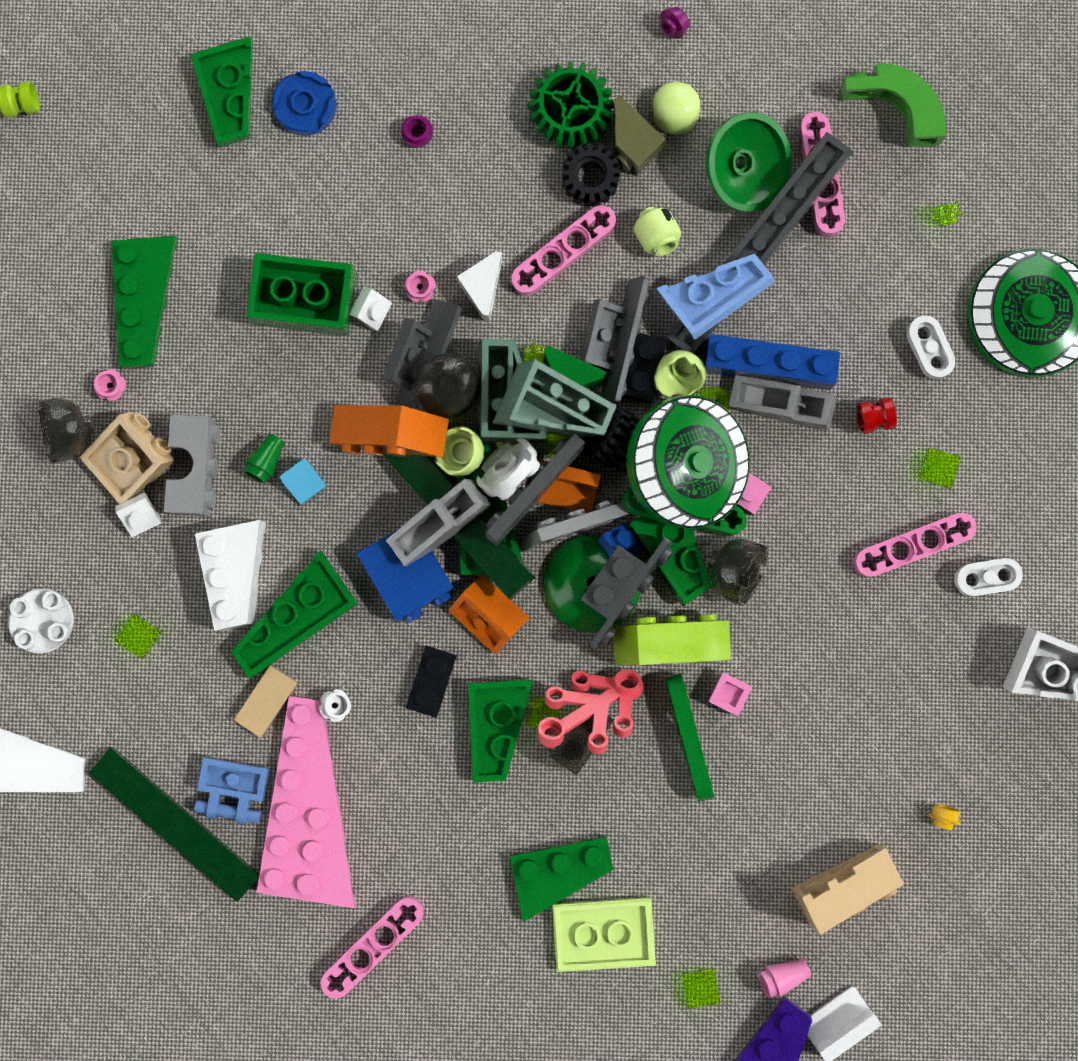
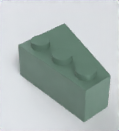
(495, 369)
(552, 403)

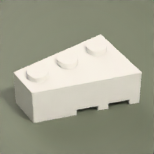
(230, 572)

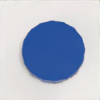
(304, 103)

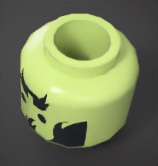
(657, 231)

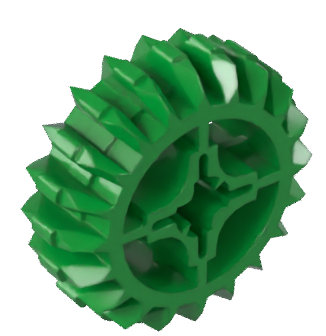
(560, 99)

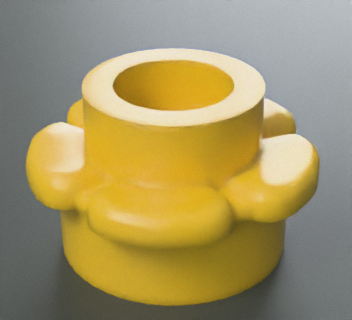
(945, 816)

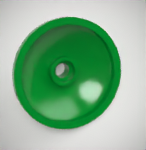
(762, 158)
(567, 582)

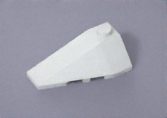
(38, 767)

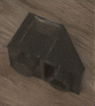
(573, 750)

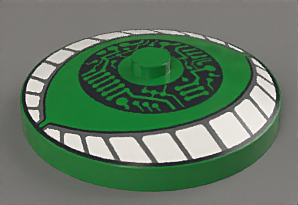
(1026, 313)
(688, 462)

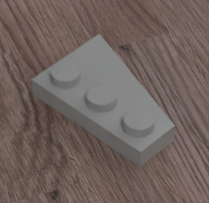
(576, 521)

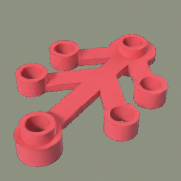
(592, 705)

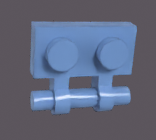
(233, 780)

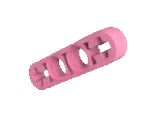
(837, 211)
(563, 250)
(915, 547)
(374, 948)

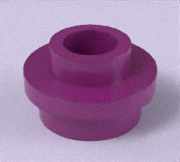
(674, 22)
(410, 124)

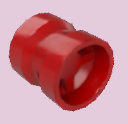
(872, 415)

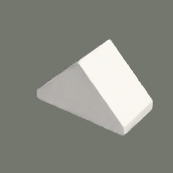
(481, 283)

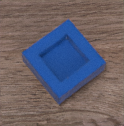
(620, 536)

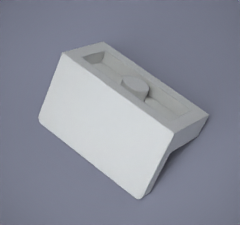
(841, 1024)

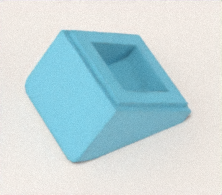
(303, 481)

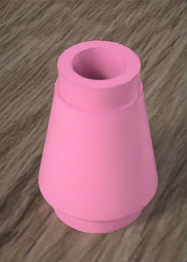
(783, 977)

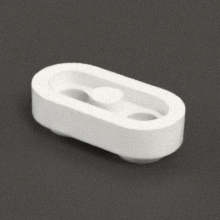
(933, 347)
(987, 577)

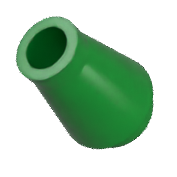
(264, 459)

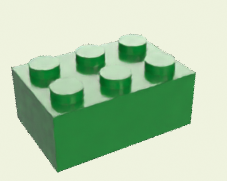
(301, 294)

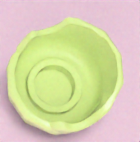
(676, 108)
(679, 374)
(462, 452)

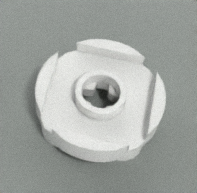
(508, 468)

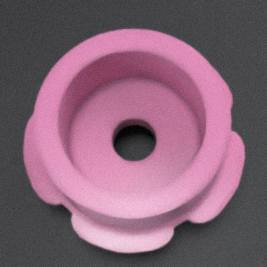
(414, 280)
(102, 380)

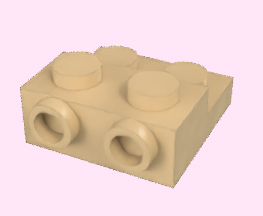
(127, 456)

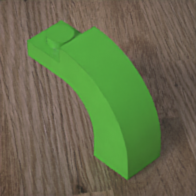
(908, 94)

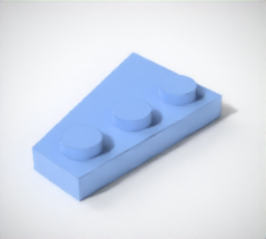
(713, 296)

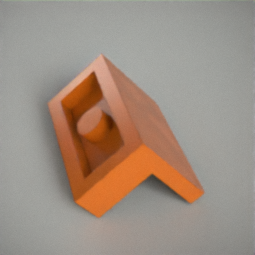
(572, 490)
(488, 614)

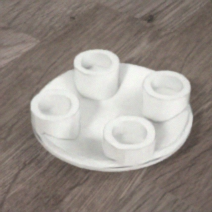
(40, 620)

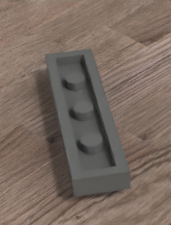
(524, 499)

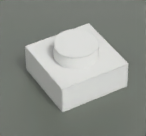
(370, 308)
(138, 514)

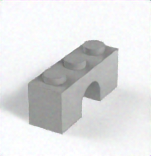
(193, 493)

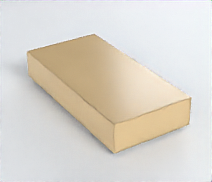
(266, 701)

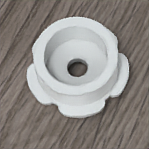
(342, 709)

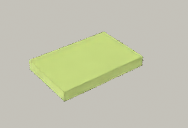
(604, 934)

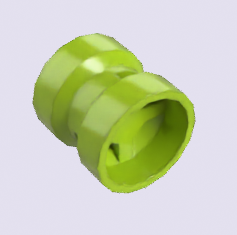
(19, 99)

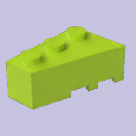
(672, 641)

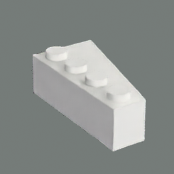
(1044, 667)

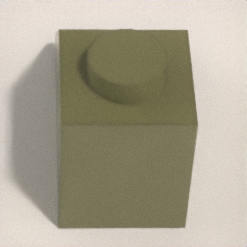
(634, 138)

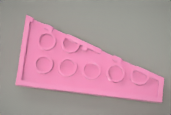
(305, 829)

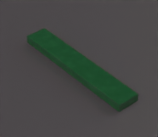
(498, 562)
(174, 824)

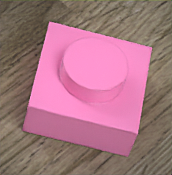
(753, 494)
(730, 694)

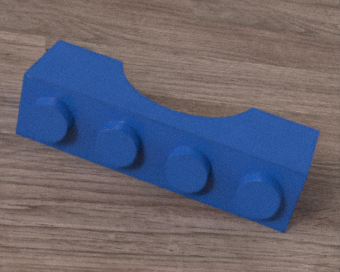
(791, 363)

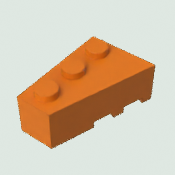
(389, 430)

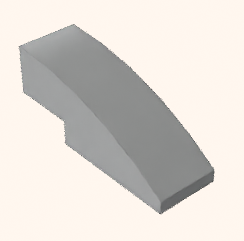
(783, 402)
(439, 521)

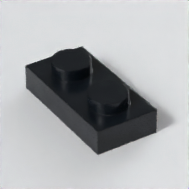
(640, 375)
(431, 681)

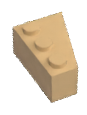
(848, 888)

